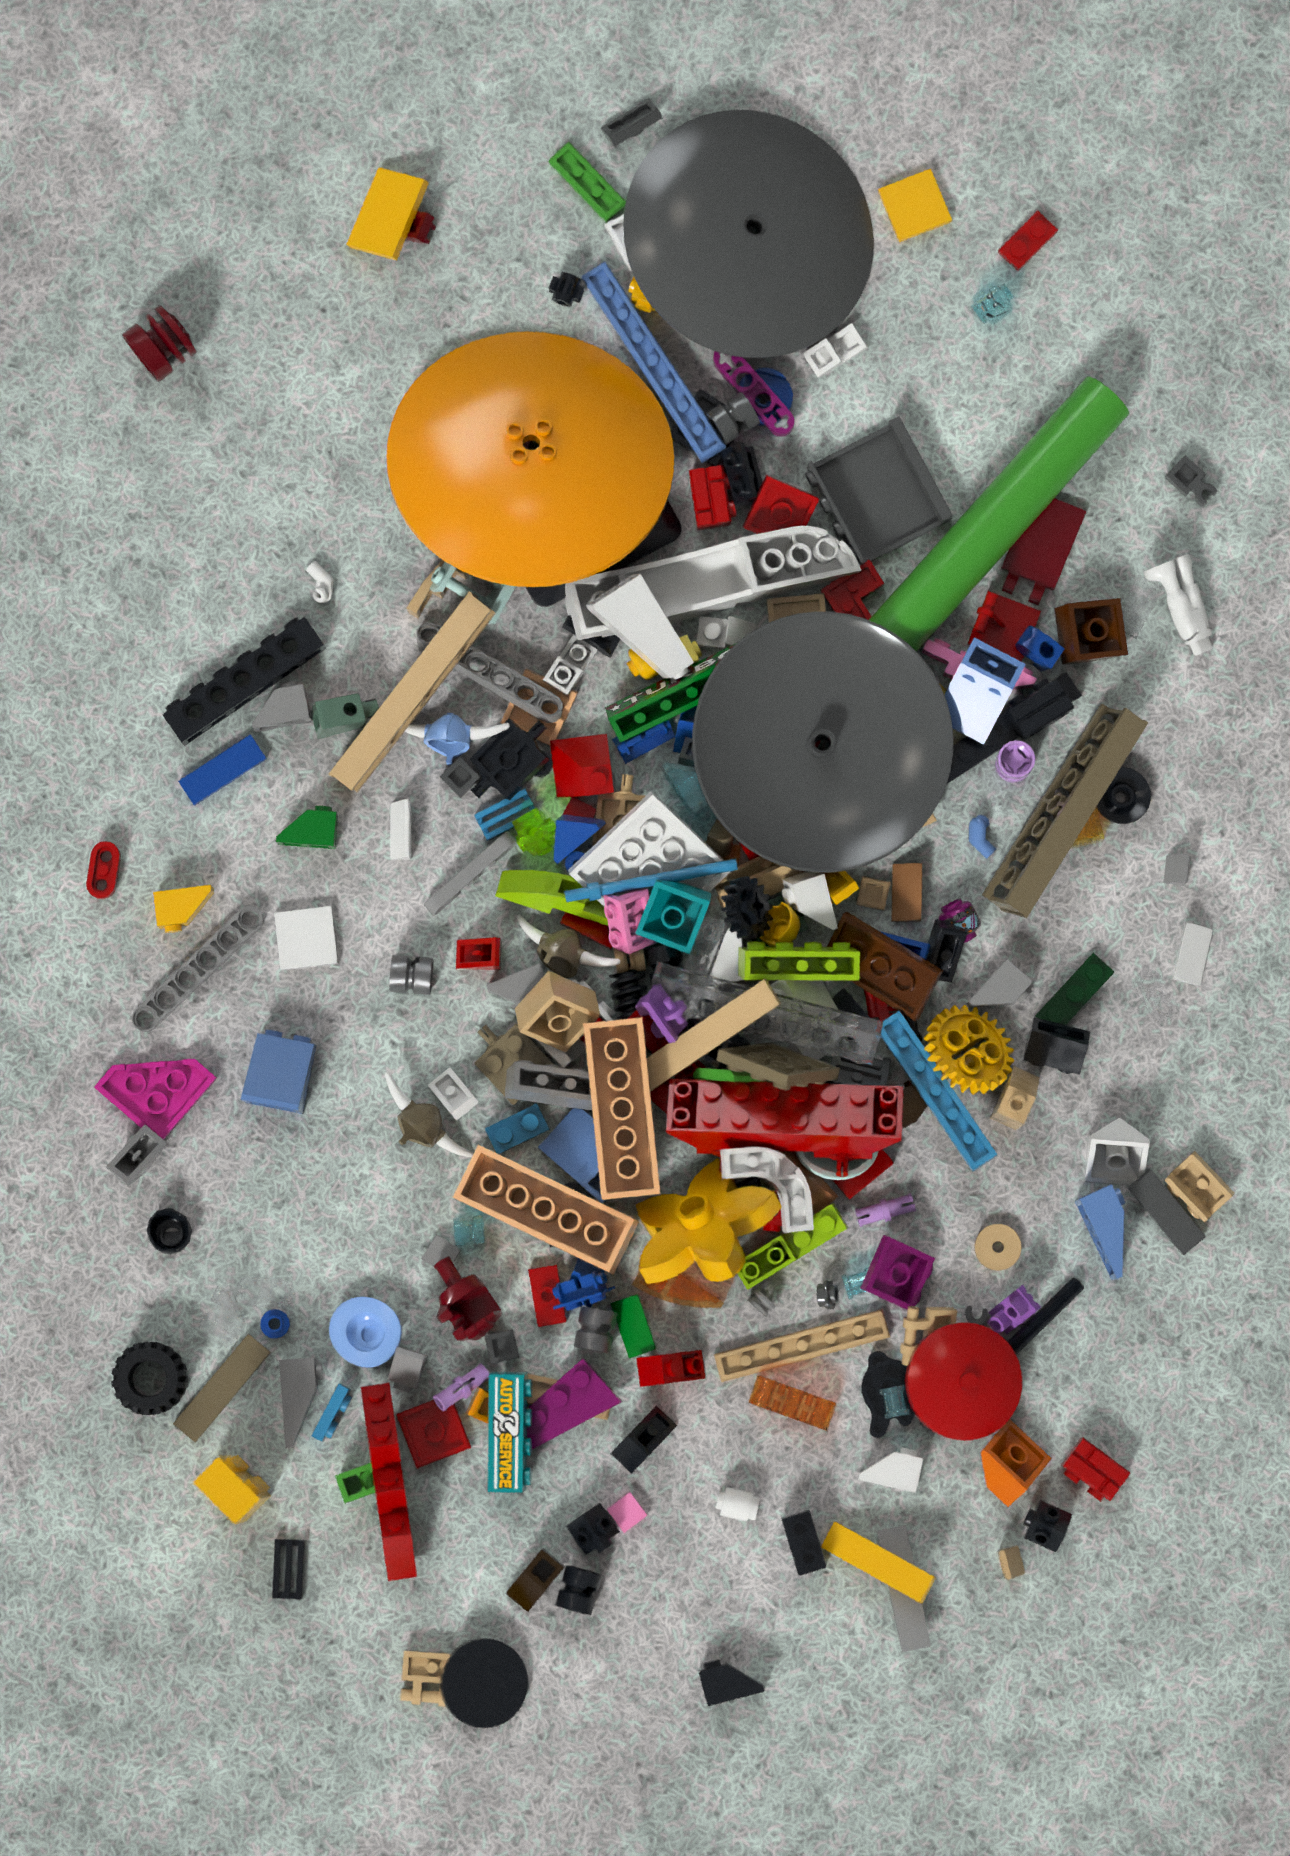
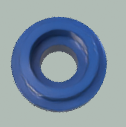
(284, 1323)

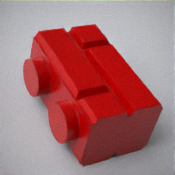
(710, 497)
(1094, 1469)

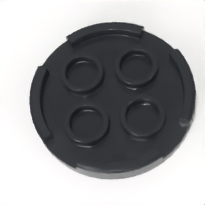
(484, 1683)

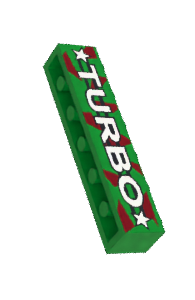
(661, 700)

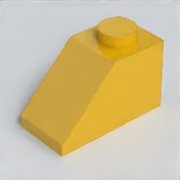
(180, 906)

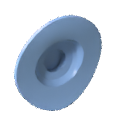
(365, 1331)

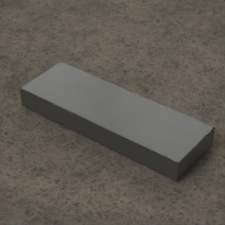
(1166, 1212)

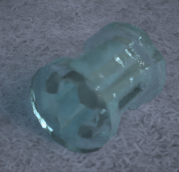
(848, 1281)
(894, 1401)

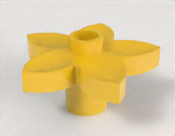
(702, 1226)

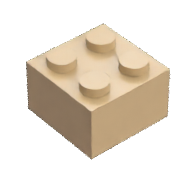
(556, 1011)

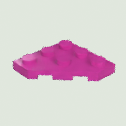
(156, 1091)

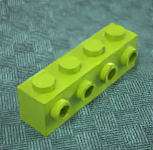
(798, 963)

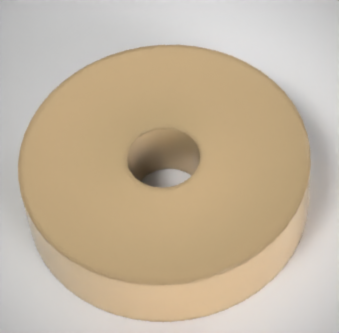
(985, 1241)

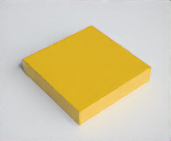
(914, 205)

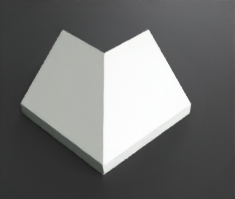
(1116, 1154)

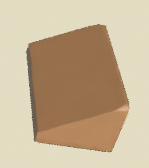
(906, 892)

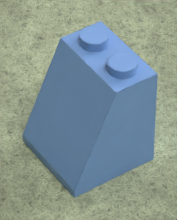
(279, 1072)

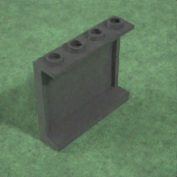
(879, 492)

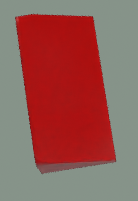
(590, 929)
(852, 1186)

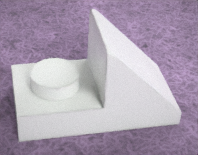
(722, 632)
(453, 1093)

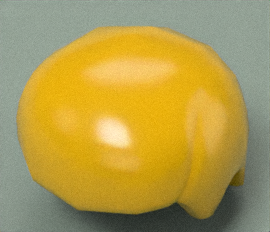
(783, 926)

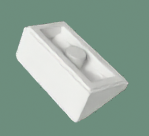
(401, 830)
(1192, 954)

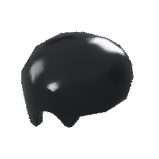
(173, 1241)

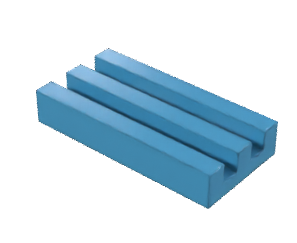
(484, 825)

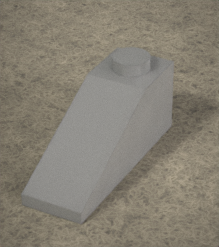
(298, 1387)

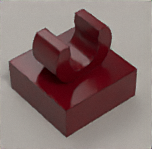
(420, 227)

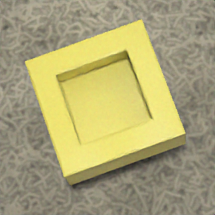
(692, 648)

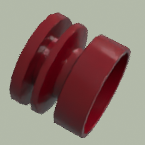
(159, 343)

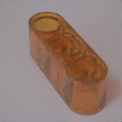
(792, 1402)

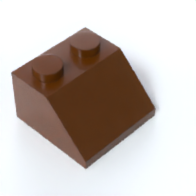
(1091, 631)

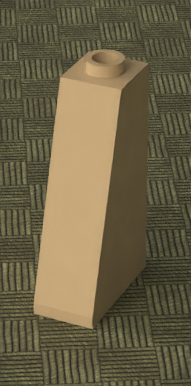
(1016, 1098)

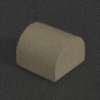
(720, 839)

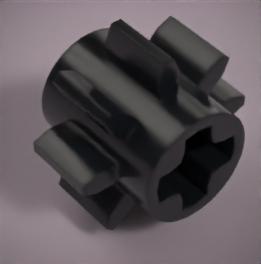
(566, 289)

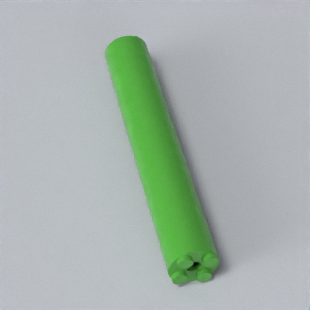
(1002, 513)

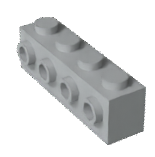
(548, 1085)

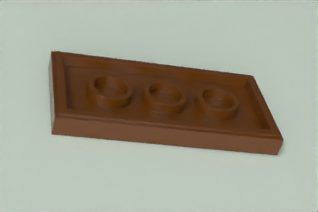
(888, 967)

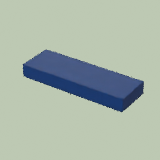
(222, 770)

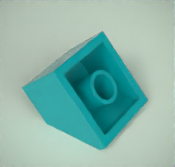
(674, 914)

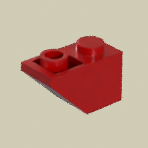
(670, 1368)

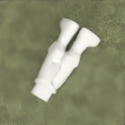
(1184, 603)

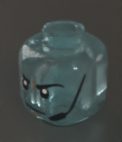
(992, 303)

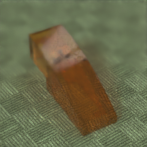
(678, 1291)

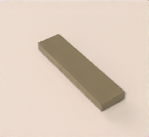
(222, 1388)

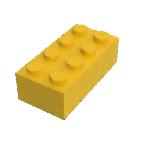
(233, 1488)

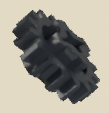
(747, 908)

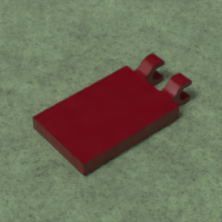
(1043, 549)

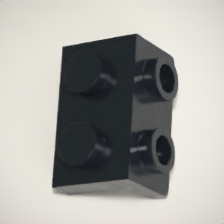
(742, 473)

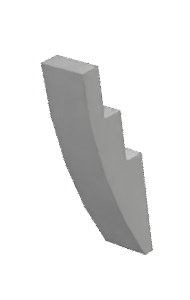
(907, 1612)

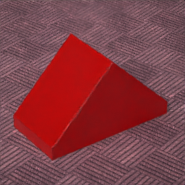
(479, 954)

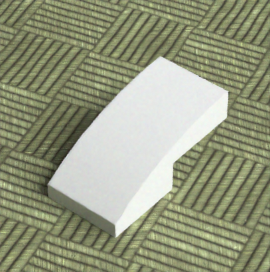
(835, 351)

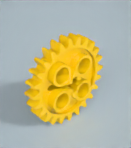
(979, 1067)

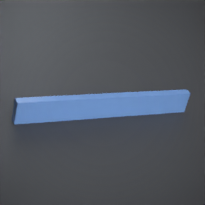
(653, 362)

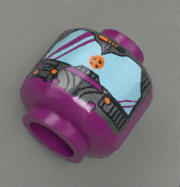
(962, 915)

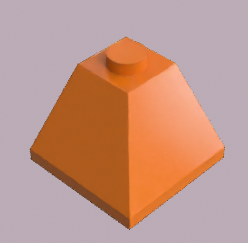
(1012, 1463)

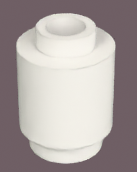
(737, 1504)

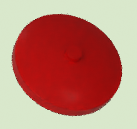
(963, 1381)

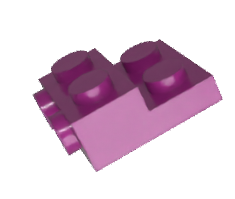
(898, 1273)

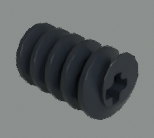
(628, 992)

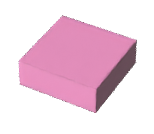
(627, 1512)

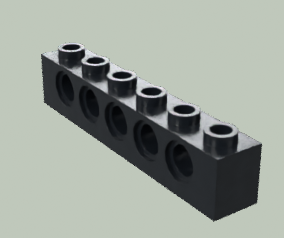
(260, 680)

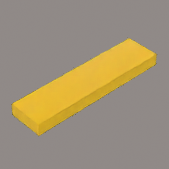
(878, 1562)

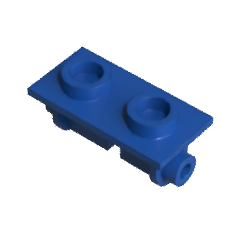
(644, 742)
(572, 1295)

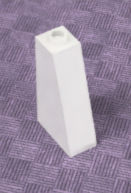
(641, 624)

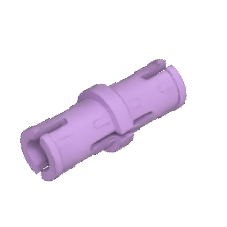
(885, 1210)
(447, 1398)

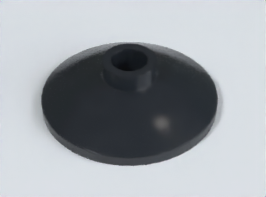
(1136, 794)

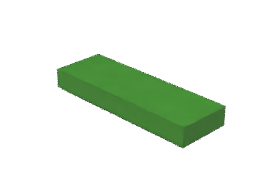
(587, 182)

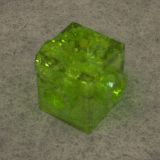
(535, 832)

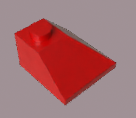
(582, 766)

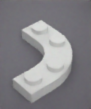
(782, 1174)

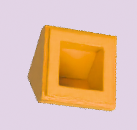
(479, 1405)

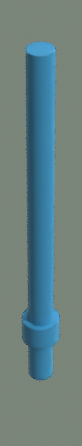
(595, 890)

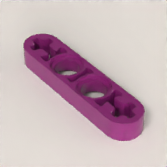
(751, 392)

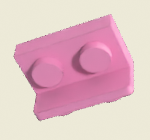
(623, 919)

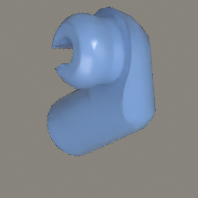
(977, 835)

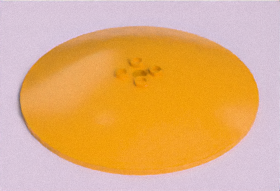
(522, 511)

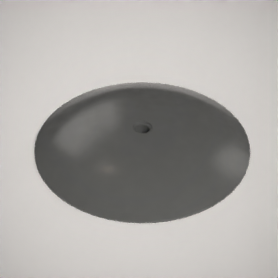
(714, 276)
(833, 681)

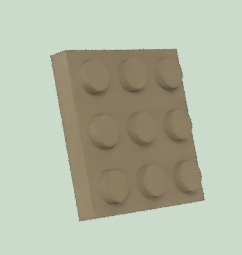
(777, 1065)

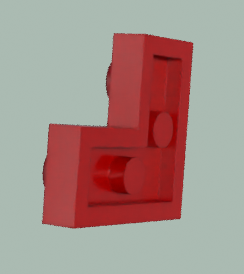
(846, 592)

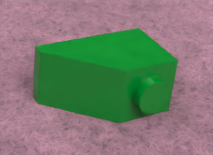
(312, 829)

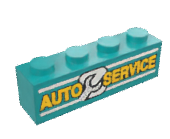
(508, 1432)

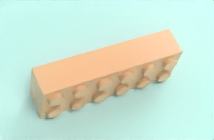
(621, 1108)
(546, 1209)

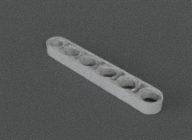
(507, 691)
(201, 972)

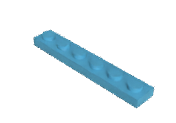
(936, 1093)

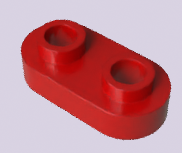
(102, 870)

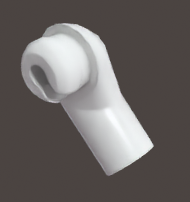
(324, 582)

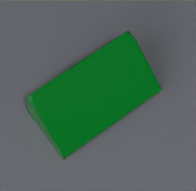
(633, 1326)

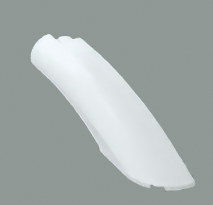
(722, 575)

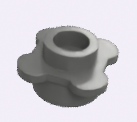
(827, 1295)

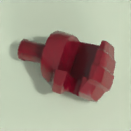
(465, 1303)

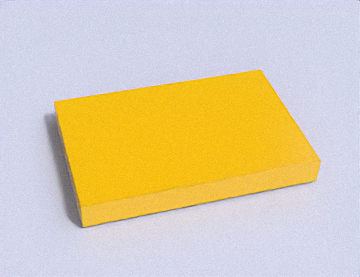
(387, 213)

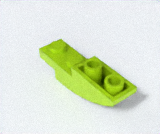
(546, 891)
(791, 1246)

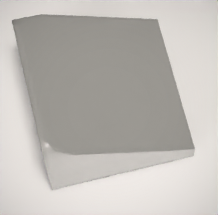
(1177, 869)

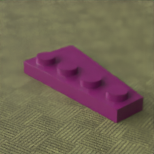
(570, 1402)

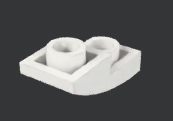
(570, 665)

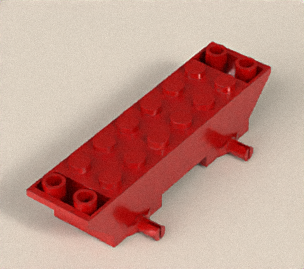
(824, 1119)

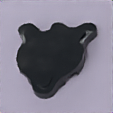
(882, 1374)

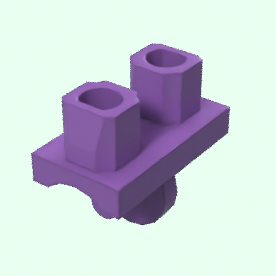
(665, 1013)
(1012, 1311)

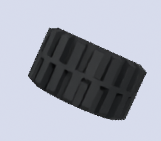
(174, 1385)

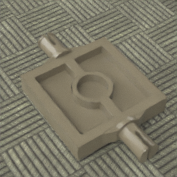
(504, 1052)

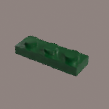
(1076, 991)

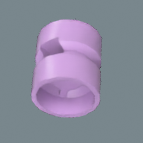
(1015, 761)

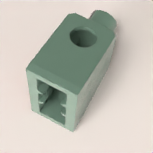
(331, 720)

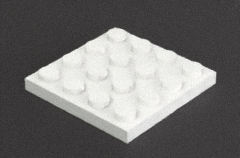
(643, 844)

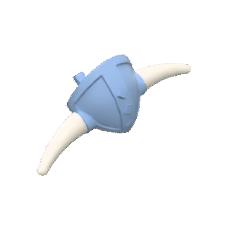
(451, 735)

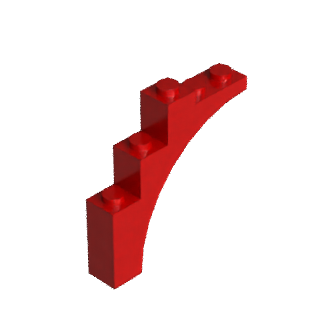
(388, 1481)

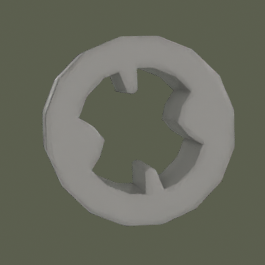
(761, 1303)

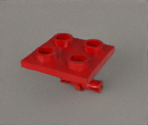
(1003, 623)

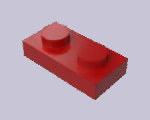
(1027, 241)

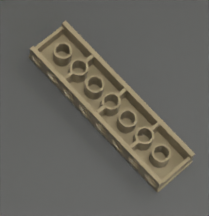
(1069, 813)

